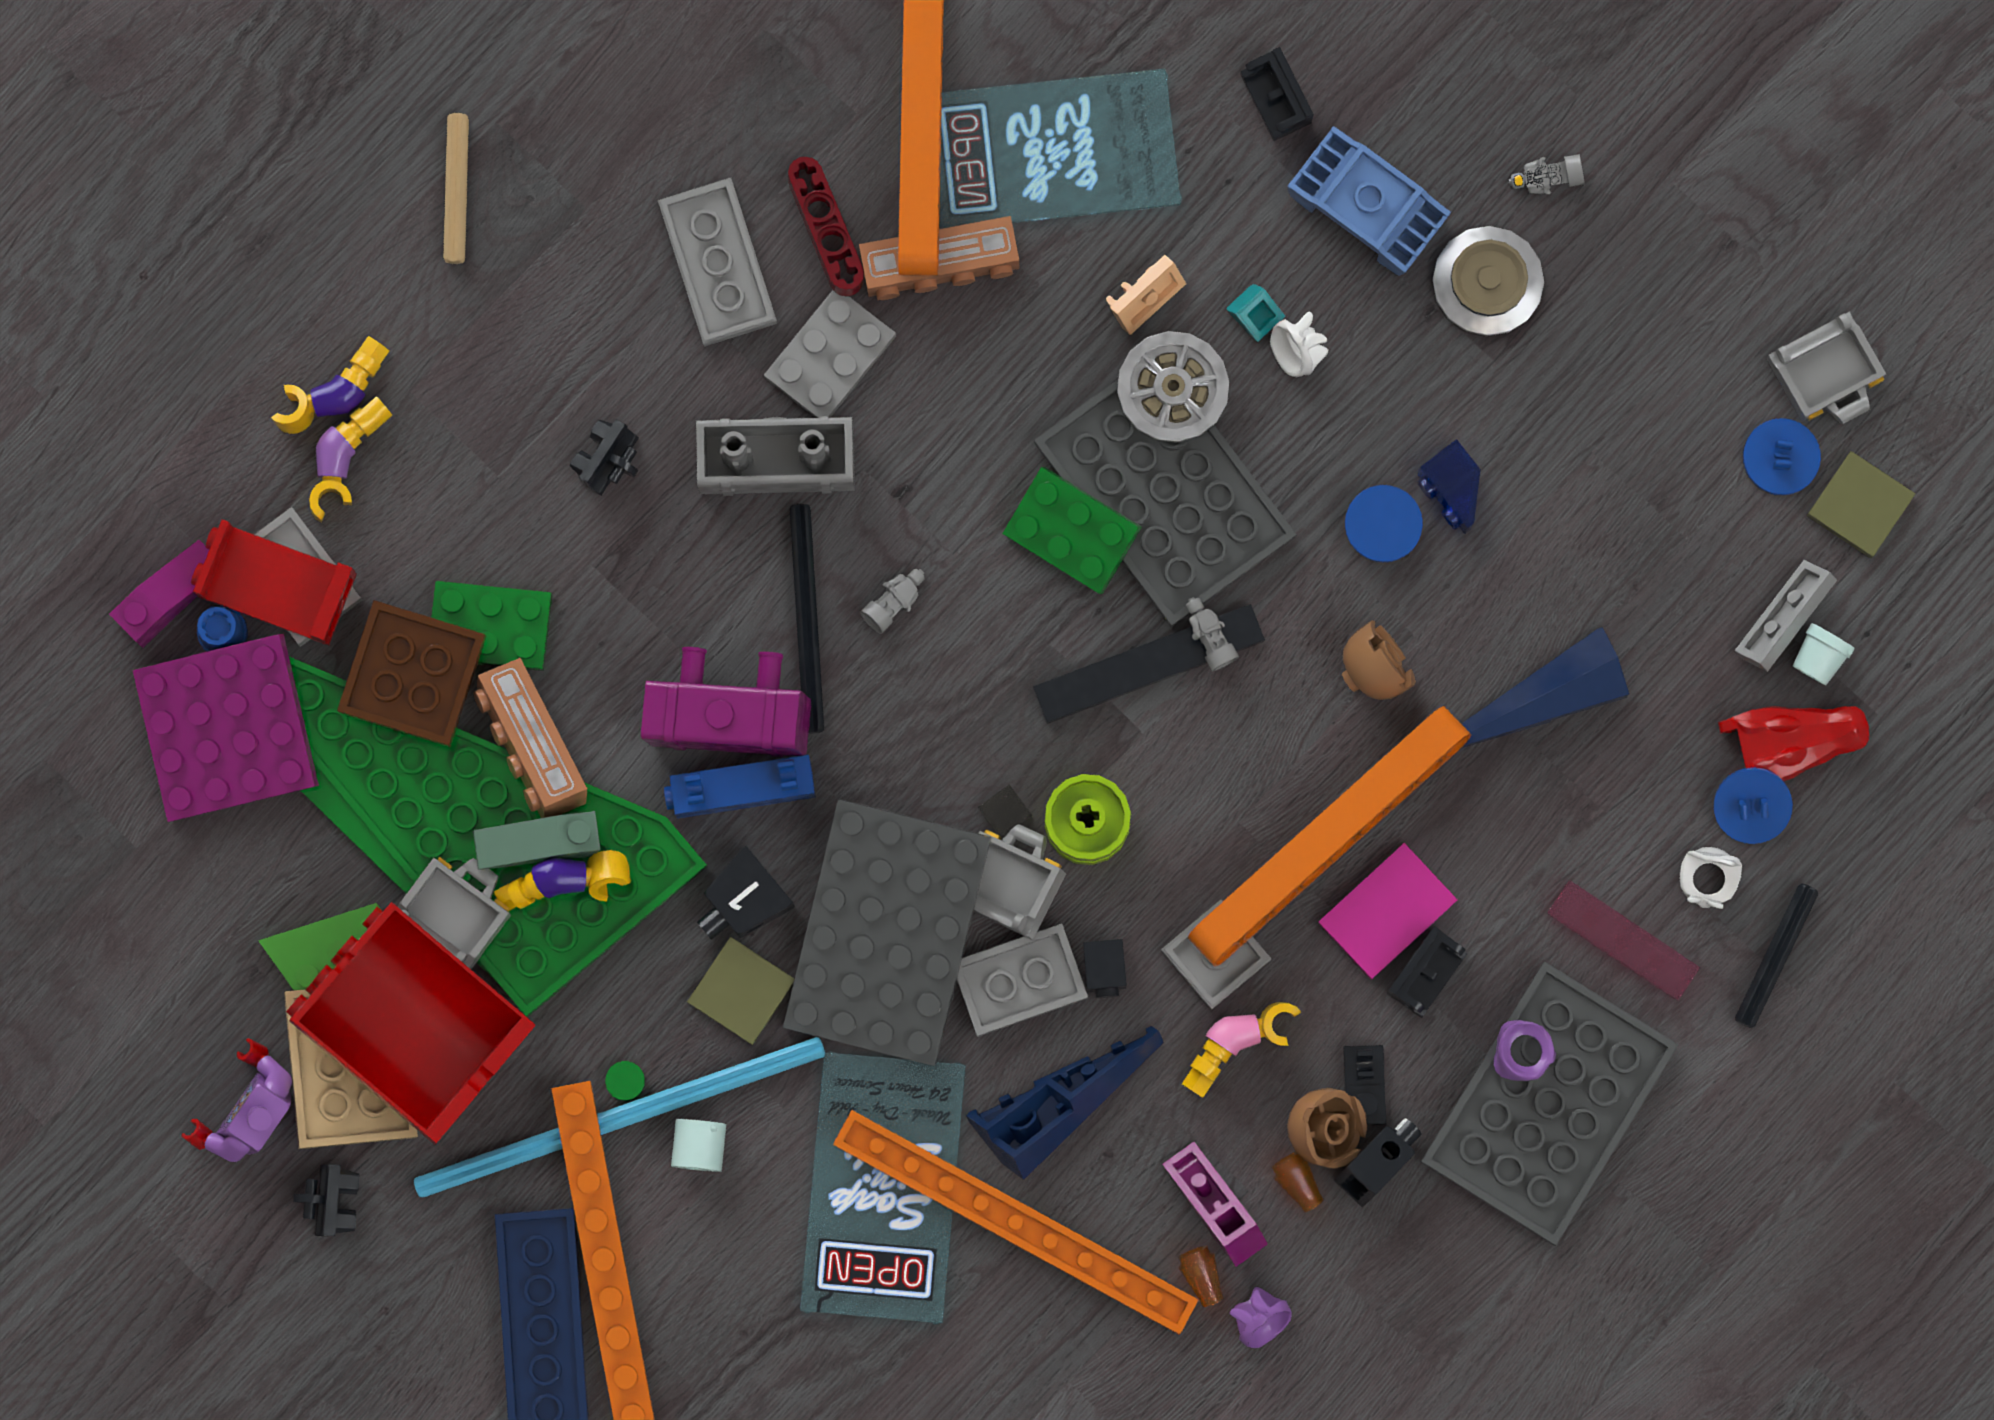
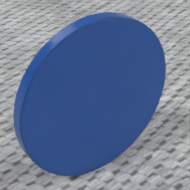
(1781, 456)
(1383, 523)
(1753, 805)

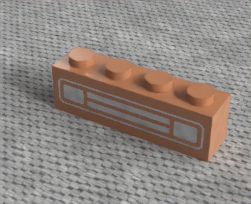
(963, 255)
(530, 740)

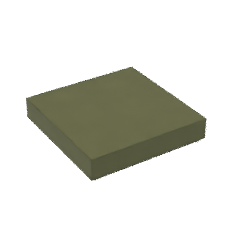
(1861, 504)
(741, 991)

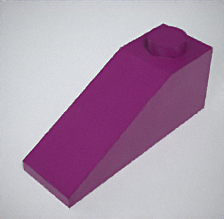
(160, 597)
(1215, 1204)

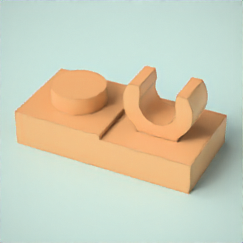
(1147, 294)

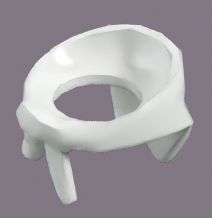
(1297, 346)
(1729, 864)

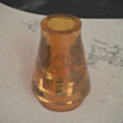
(1298, 1181)
(1201, 1273)

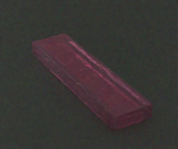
(1623, 940)

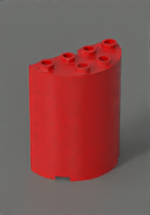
(410, 1021)

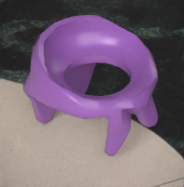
(1503, 1061)
(1261, 1318)

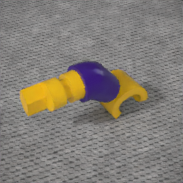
(336, 396)
(567, 876)

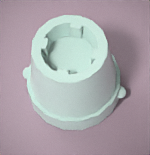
(1821, 654)

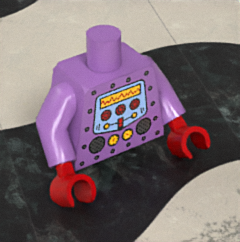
(255, 1112)

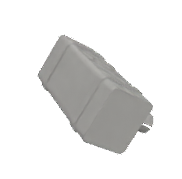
(775, 455)

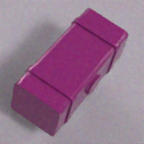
(726, 717)

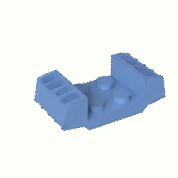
(1368, 200)

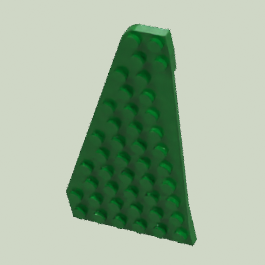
(423, 801)

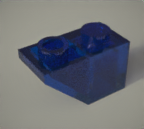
(1454, 482)

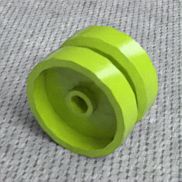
(1090, 796)

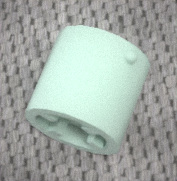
(698, 1145)

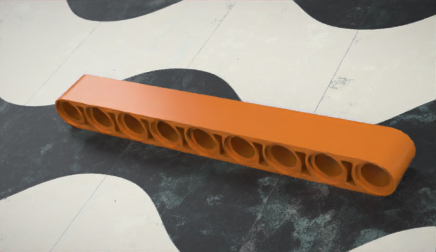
(920, 137)
(1329, 836)

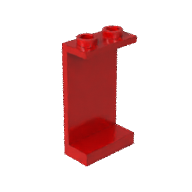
(273, 583)

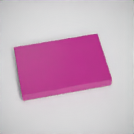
(1387, 911)

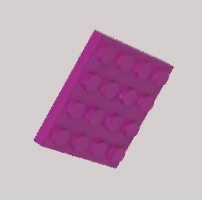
(225, 727)

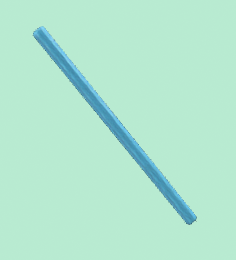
(623, 1115)

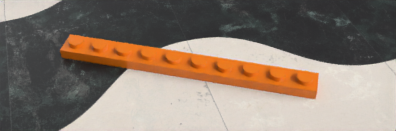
(1015, 1222)
(602, 1252)

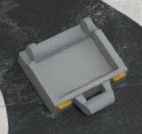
(1828, 369)
(1018, 885)
(455, 910)

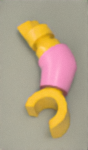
(1228, 1038)

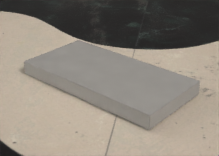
(717, 262)

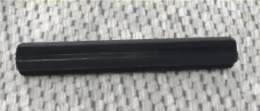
(1776, 955)

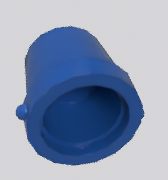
(221, 628)

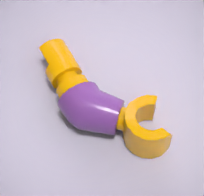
(337, 448)

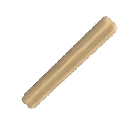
(456, 188)

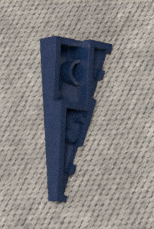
(1569, 684)
(1035, 1123)

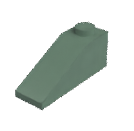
(537, 840)

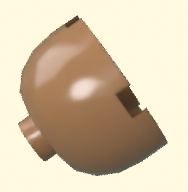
(1375, 664)
(1327, 1127)

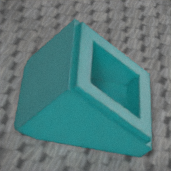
(1255, 311)

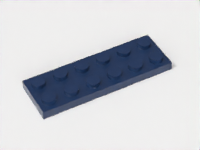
(541, 1315)

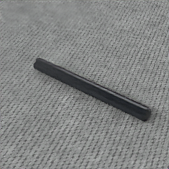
(806, 612)

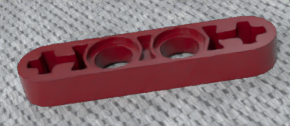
(829, 225)

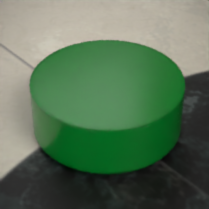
(625, 1081)

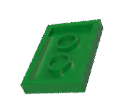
(1072, 530)
(510, 618)

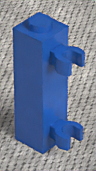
(740, 787)

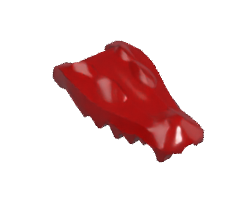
(1796, 738)

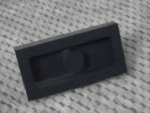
(1366, 1080)

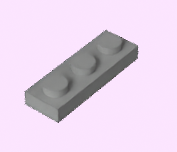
(1785, 615)

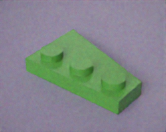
(308, 949)

